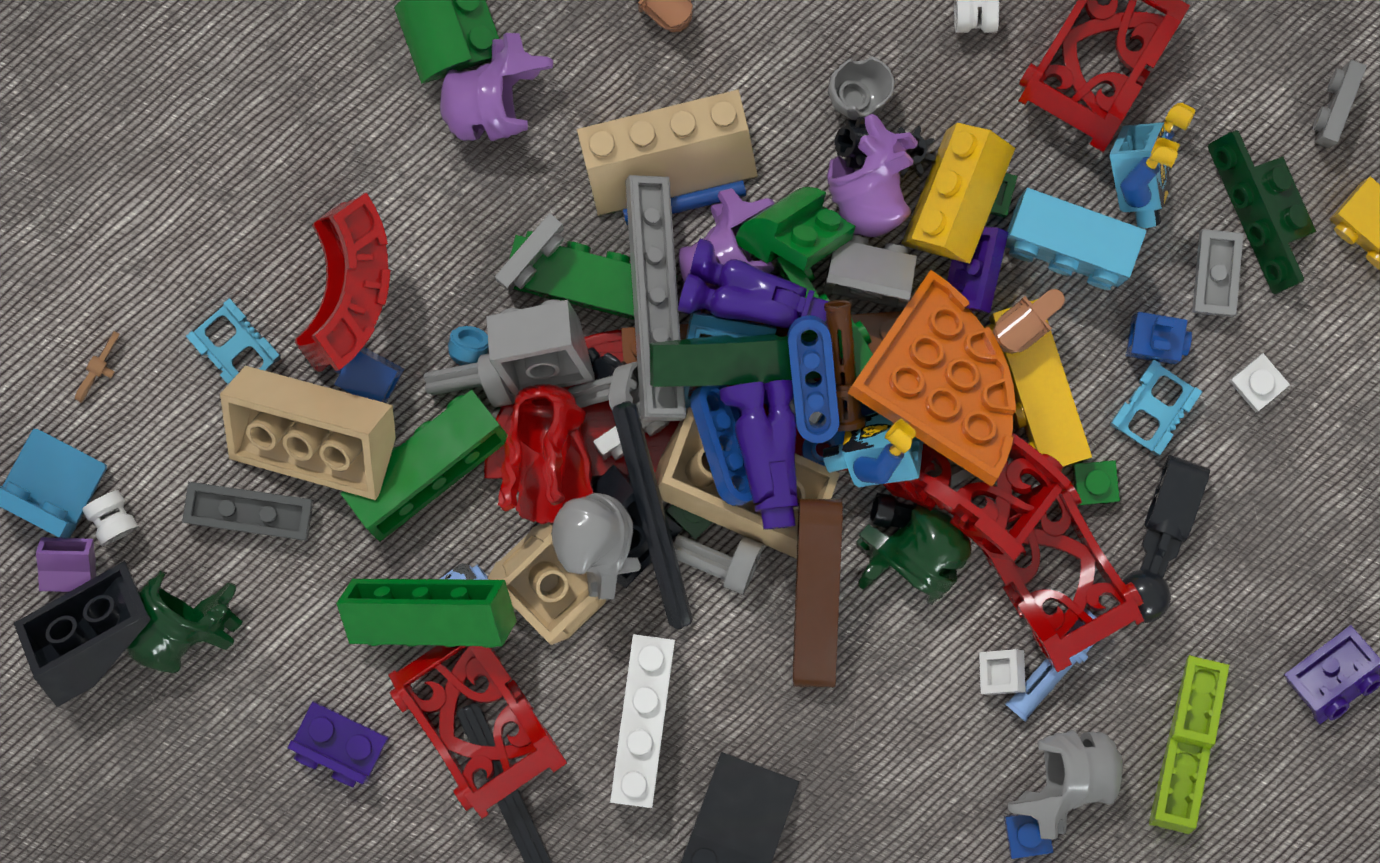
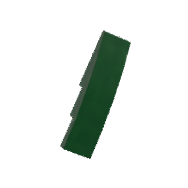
(722, 360)

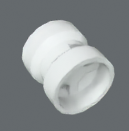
(967, 15)
(112, 525)

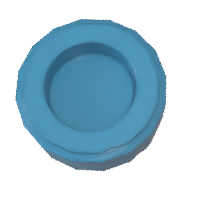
(467, 345)

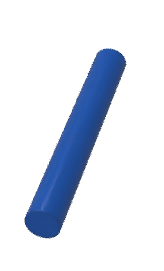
(700, 198)

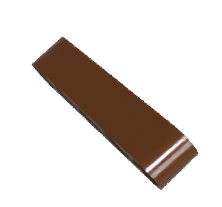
(817, 592)

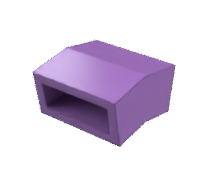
(65, 563)

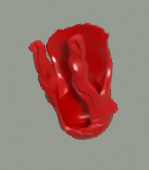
(544, 454)

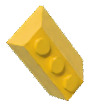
(959, 193)

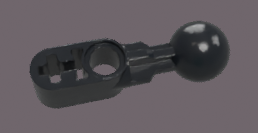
(1167, 526)

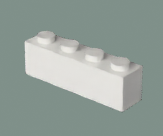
(642, 721)

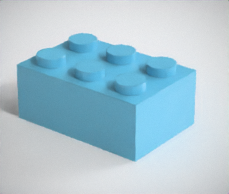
(1073, 239)

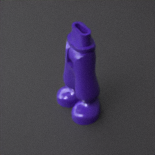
(744, 292)
(767, 447)

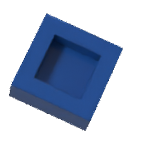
(1025, 837)

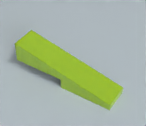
(1189, 745)

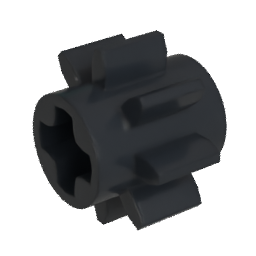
(847, 142)
(921, 149)

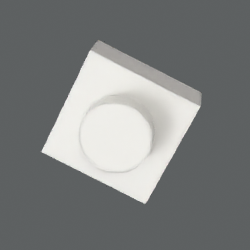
(1259, 382)
(1002, 672)

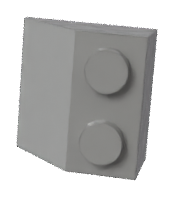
(871, 273)
(539, 346)

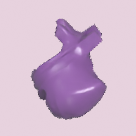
(484, 96)
(873, 194)
(728, 218)

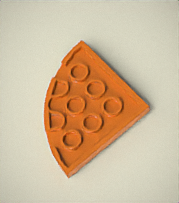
(944, 380)

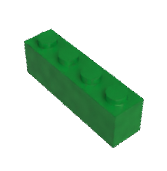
(583, 278)
(430, 464)
(427, 612)

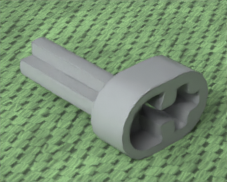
(468, 377)
(617, 388)
(735, 570)

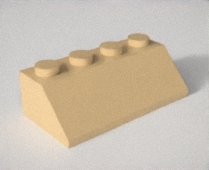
(690, 142)
(308, 431)
(688, 483)

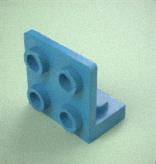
(51, 484)

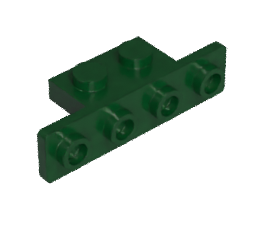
(1266, 207)

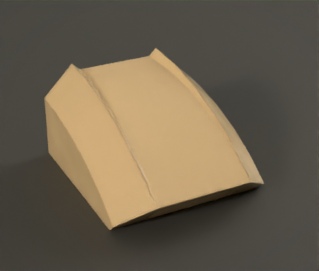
(542, 588)

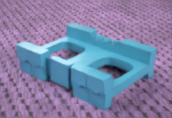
(245, 337)
(1166, 415)

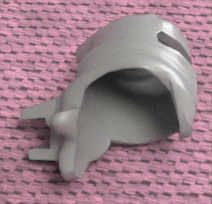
(595, 539)
(1076, 774)

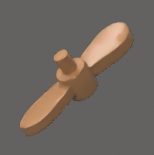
(97, 367)

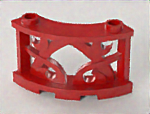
(1101, 114)
(354, 287)
(989, 524)
(1051, 630)
(531, 741)

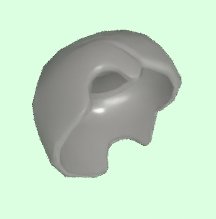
(861, 87)

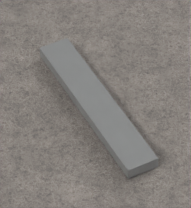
(653, 288)

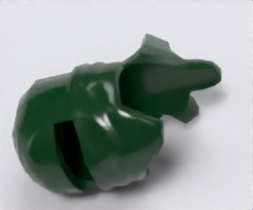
(921, 552)
(179, 626)

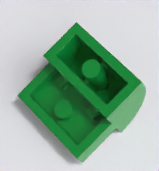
(446, 35)
(796, 230)

